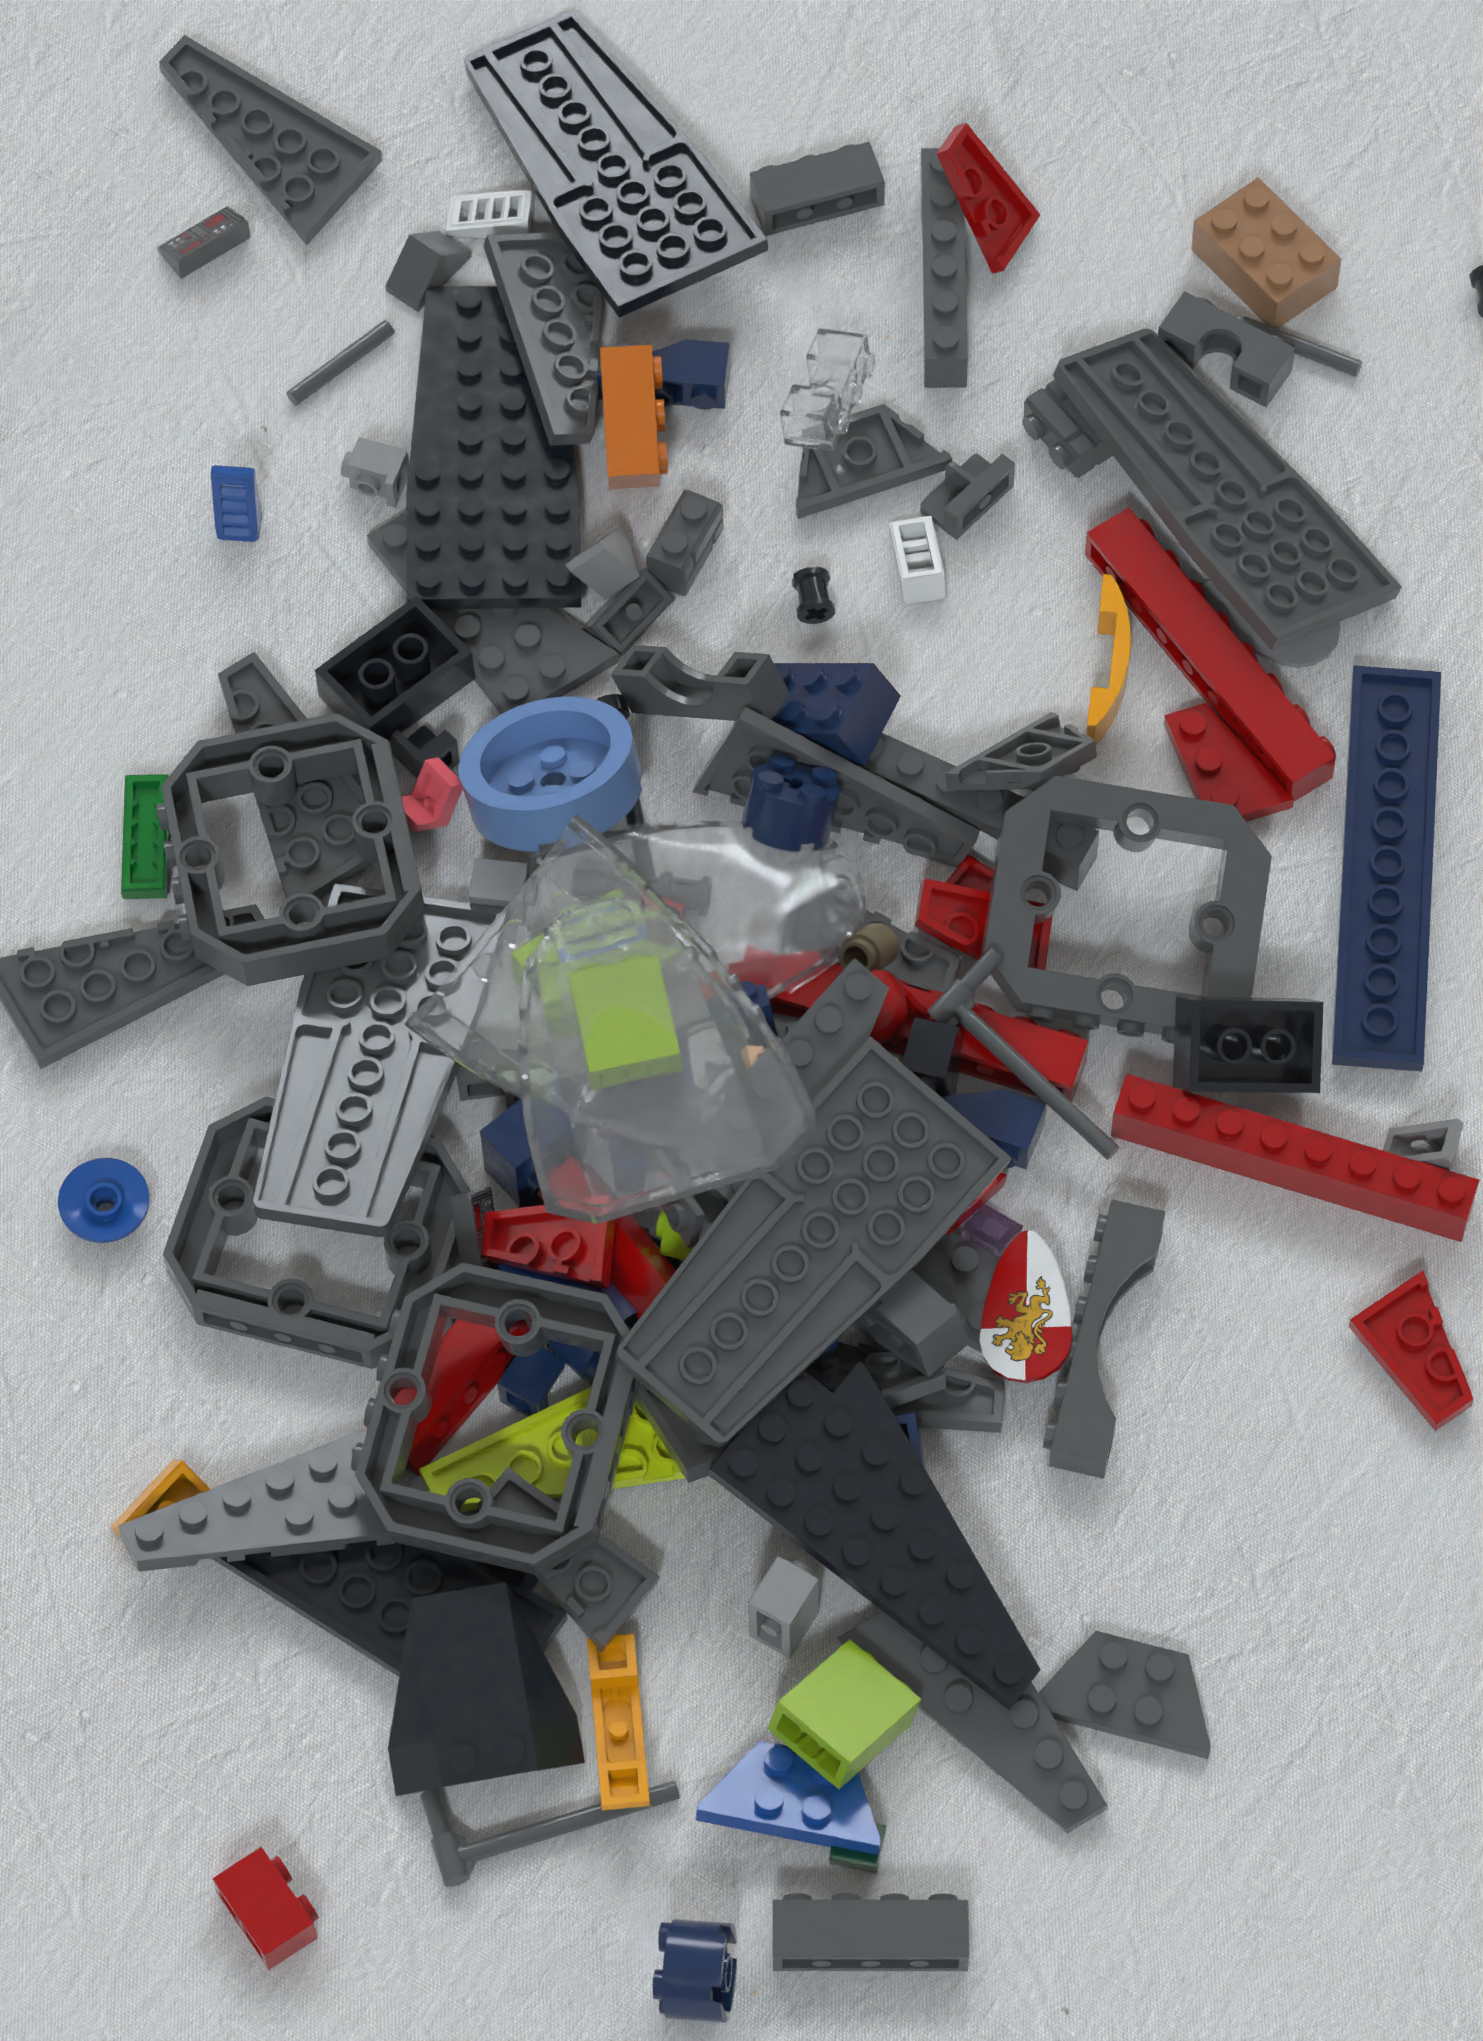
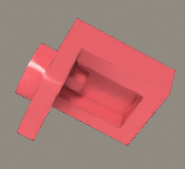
(432, 797)

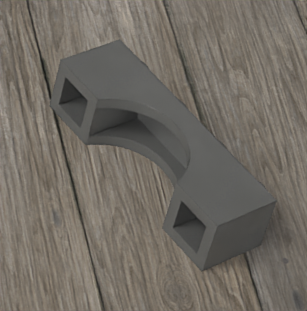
(663, 685)

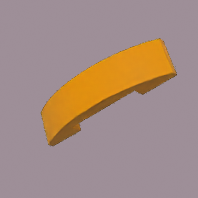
(1112, 621)
(618, 1724)

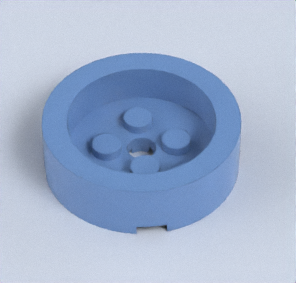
(553, 743)

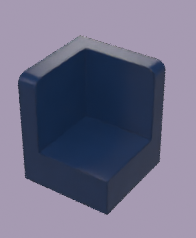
(529, 1380)

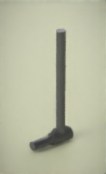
(956, 1007)
(457, 1857)

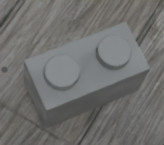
(784, 1606)

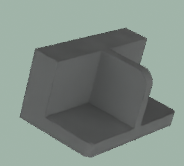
(968, 492)

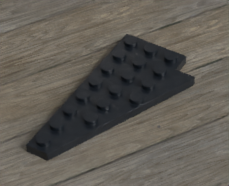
(862, 1504)
(368, 1590)

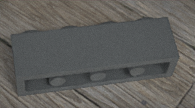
(870, 1933)

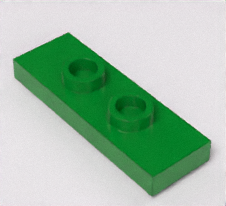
(143, 847)

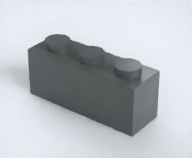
(817, 188)

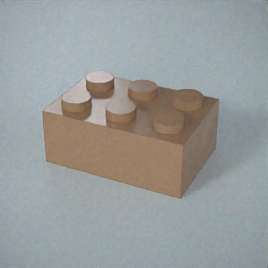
(1266, 254)

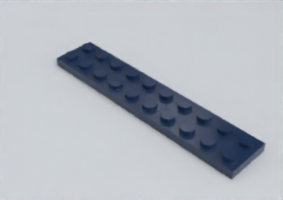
(1387, 869)

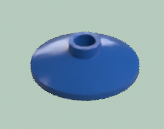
(102, 1182)

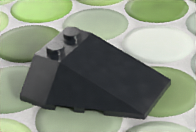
(476, 1695)

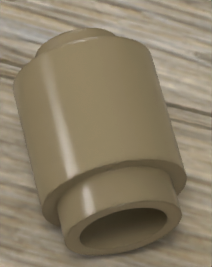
(872, 946)

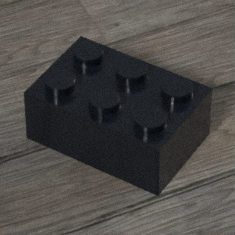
(396, 671)
(1247, 1044)

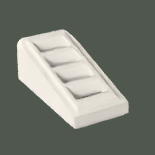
(504, 202)
(922, 583)

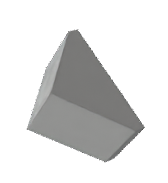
(606, 564)
(1427, 1142)

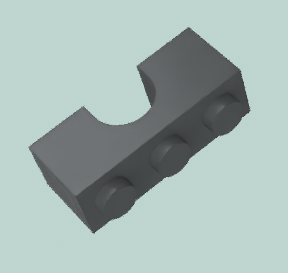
(1200, 328)

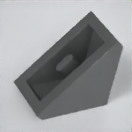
(425, 262)

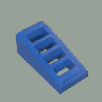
(236, 508)

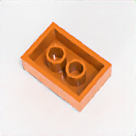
(633, 416)

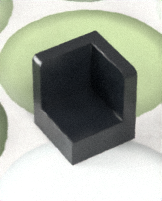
(422, 746)

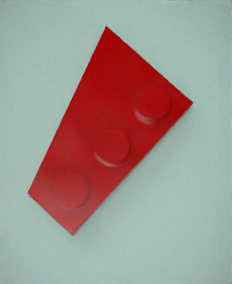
(988, 196)
(1222, 766)
(959, 917)
(550, 1244)
(1412, 1347)

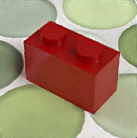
(266, 1907)

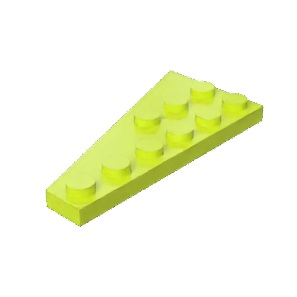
(539, 1455)

